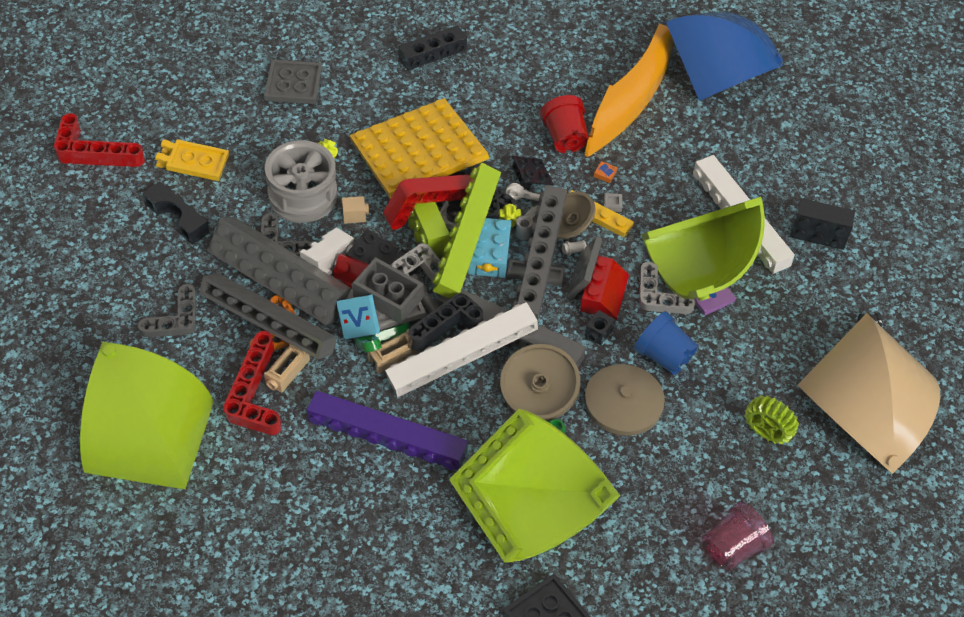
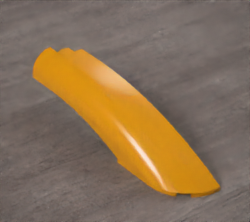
(631, 93)

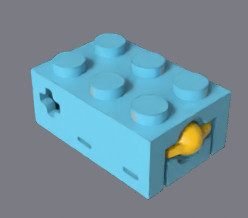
(492, 249)

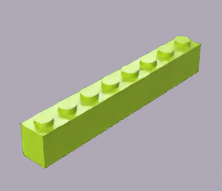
(466, 232)

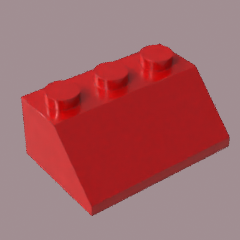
(605, 288)

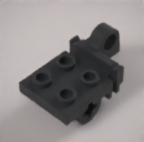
(371, 246)

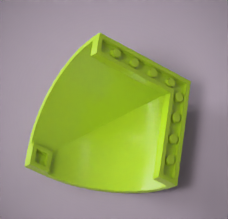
(707, 250)
(142, 417)
(532, 487)

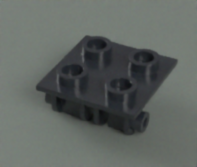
(530, 172)

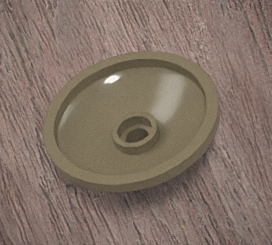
(577, 214)

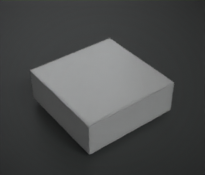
(613, 202)

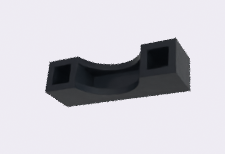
(163, 200)

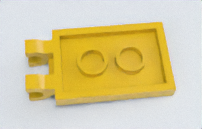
(192, 159)

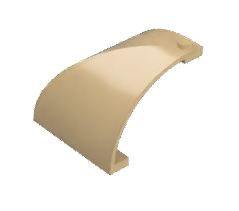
(876, 392)

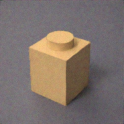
(354, 209)

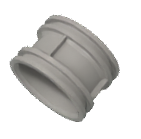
(300, 163)

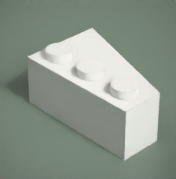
(326, 252)

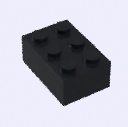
(822, 223)

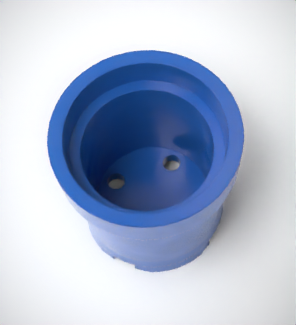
(666, 343)

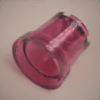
(738, 536)

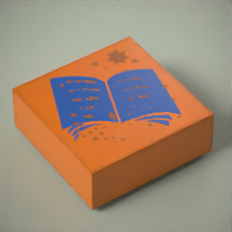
(605, 172)

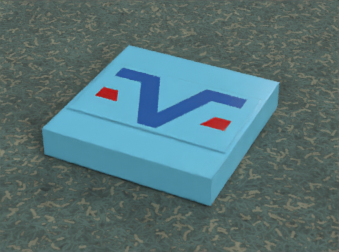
(358, 317)

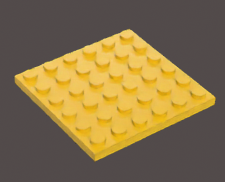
(418, 145)

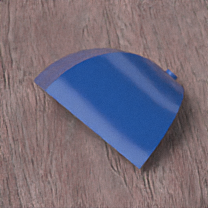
(722, 50)

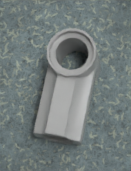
(525, 223)

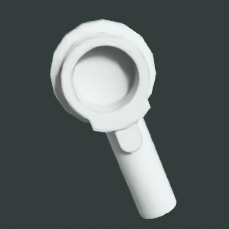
(517, 191)

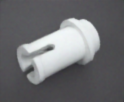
(573, 247)

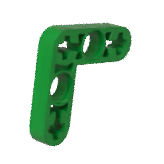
(372, 342)

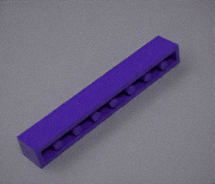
(387, 430)

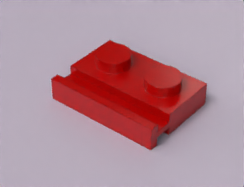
(348, 269)

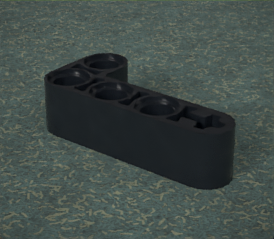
(457, 309)

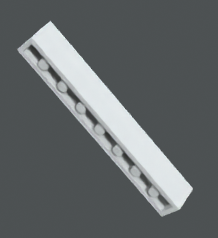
(725, 193)
(461, 349)

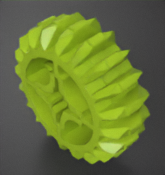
(771, 419)

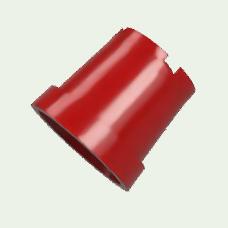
(565, 122)

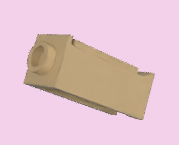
(395, 350)
(280, 382)

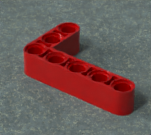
(75, 151)
(422, 190)
(249, 386)

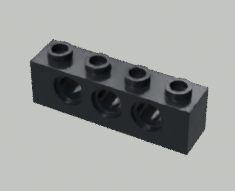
(432, 47)

